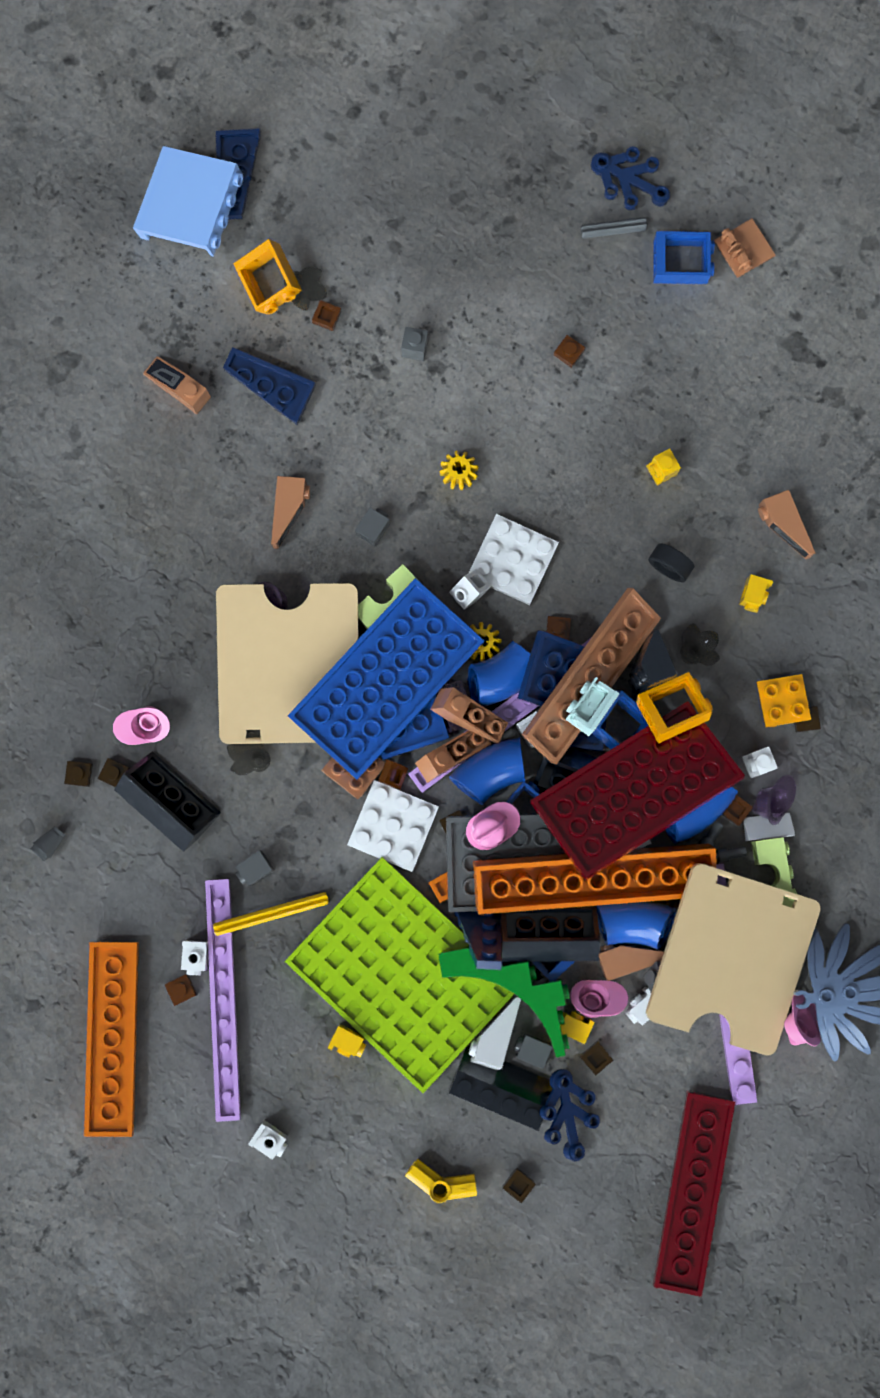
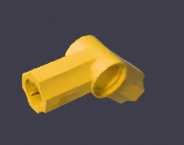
(427, 1179)

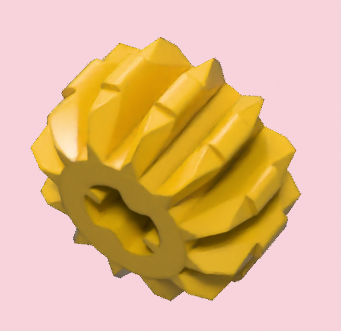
(451, 473)
(490, 644)

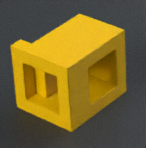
(663, 467)
(755, 593)
(576, 1027)
(347, 1042)

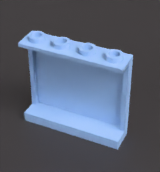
(189, 199)

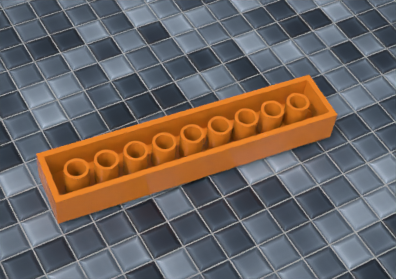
(557, 883)

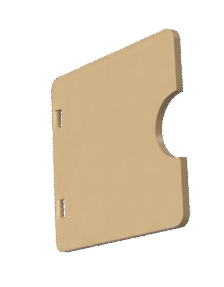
(277, 656)
(734, 957)

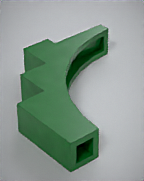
(517, 978)

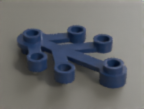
(628, 177)
(567, 1112)

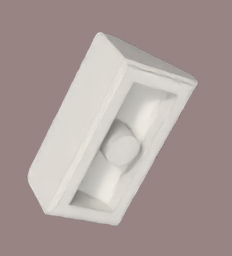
(760, 828)

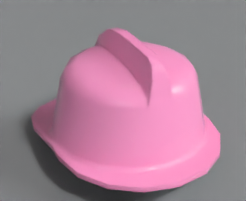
(141, 726)
(493, 826)
(599, 998)
(802, 1024)

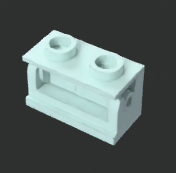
(591, 706)

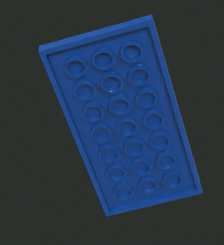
(386, 678)

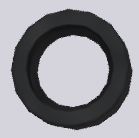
(671, 562)

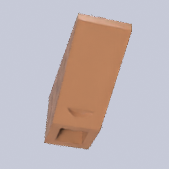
(468, 714)
(450, 754)

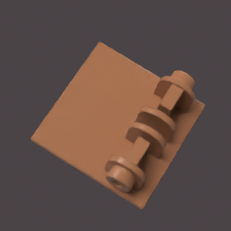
(744, 247)
(348, 782)

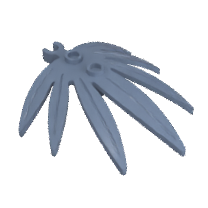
(839, 993)

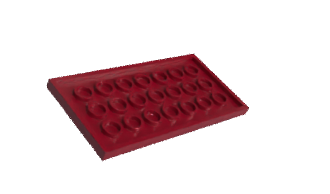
(635, 792)

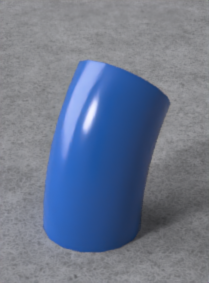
(498, 676)
(490, 770)
(701, 817)
(636, 923)

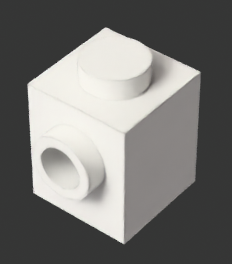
(470, 589)

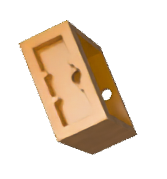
(256, 259)
(652, 716)

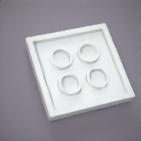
(514, 558)
(393, 825)

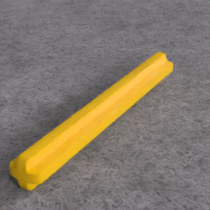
(270, 913)

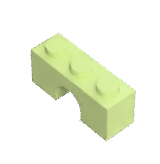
(370, 610)
(775, 853)

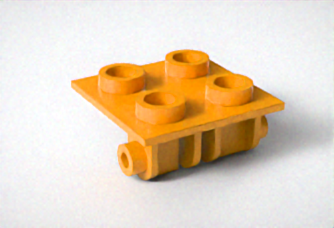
(783, 700)

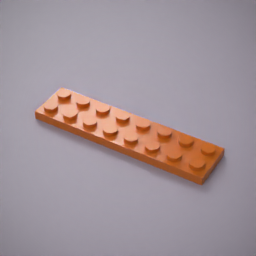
(111, 1039)

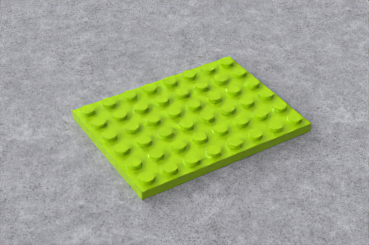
(384, 975)

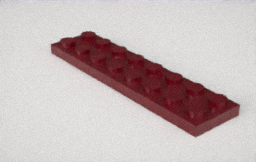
(694, 1194)

